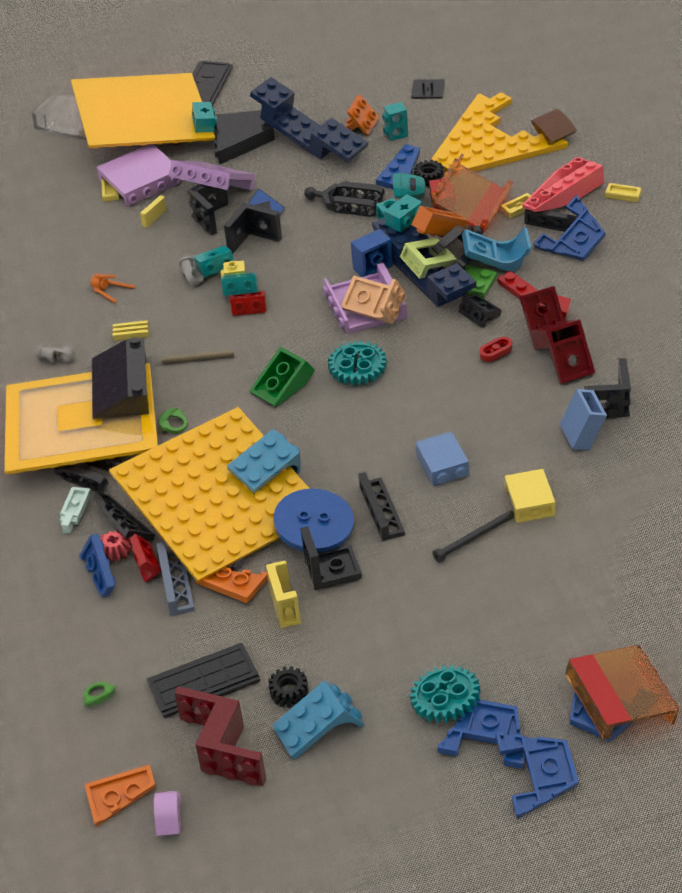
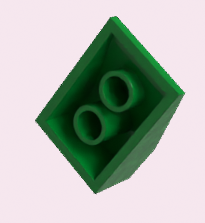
(282, 377)

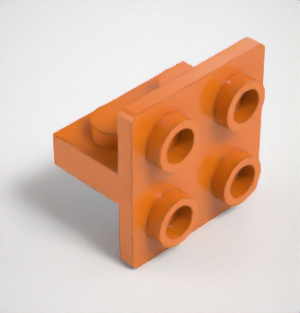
(361, 116)

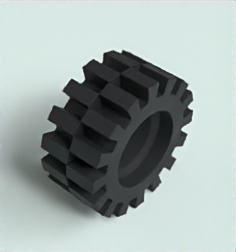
(429, 171)
(288, 677)

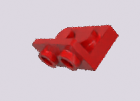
(248, 303)
(145, 558)

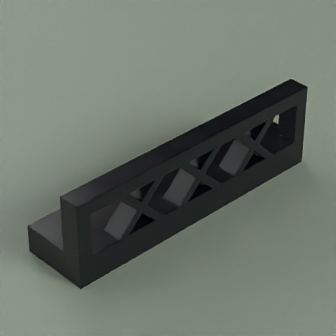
(549, 219)
(376, 509)

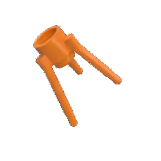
(100, 282)

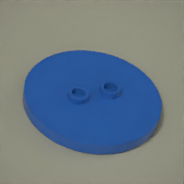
(322, 511)

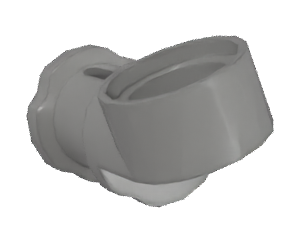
(190, 271)
(55, 354)

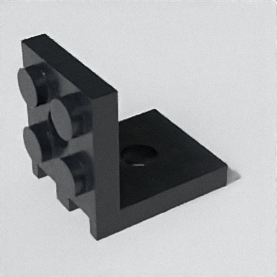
(204, 208)
(250, 221)
(616, 395)
(321, 564)

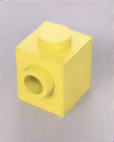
(233, 267)

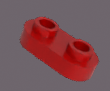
(495, 349)

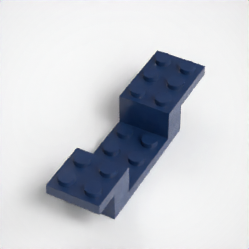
(317, 139)
(440, 283)

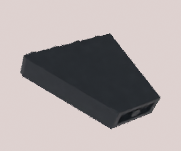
(239, 134)

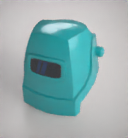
(408, 184)

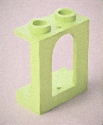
(418, 263)

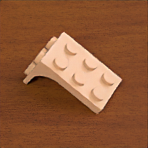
(374, 299)

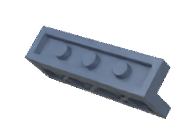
(169, 586)

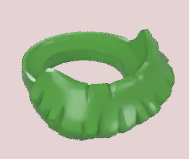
(172, 412)
(92, 700)

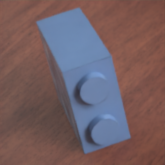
(583, 419)
(442, 458)

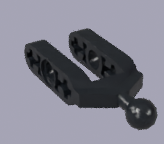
(337, 195)
(453, 235)
(85, 477)

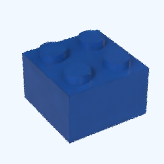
(370, 251)

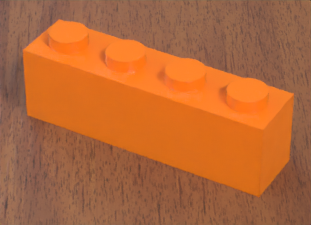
(436, 221)

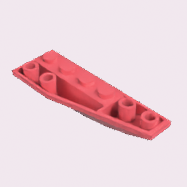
(564, 184)

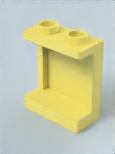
(530, 495)
(285, 603)

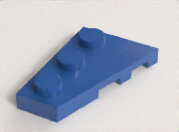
(97, 563)

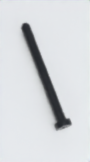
(439, 554)

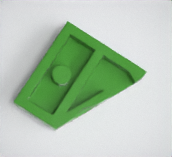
(484, 280)

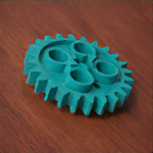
(345, 360)
(445, 693)

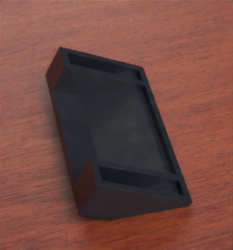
(120, 380)

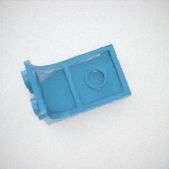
(501, 254)
(265, 461)
(314, 717)

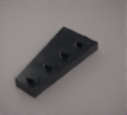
(122, 518)

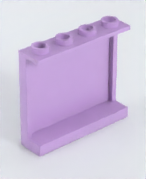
(139, 174)
(211, 174)
(354, 322)

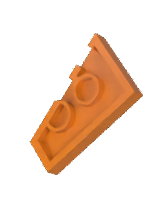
(235, 584)
(117, 792)

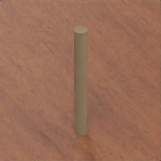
(198, 356)

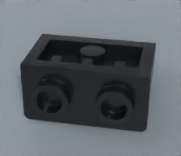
(478, 309)

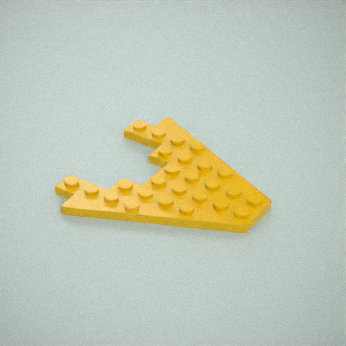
(486, 145)

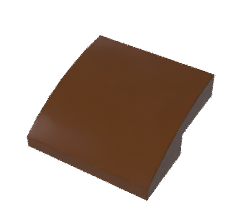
(553, 126)

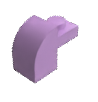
(167, 813)

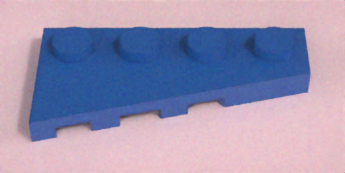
(401, 163)

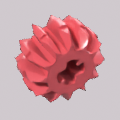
(116, 546)

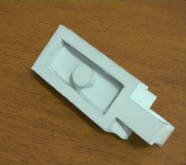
(74, 508)

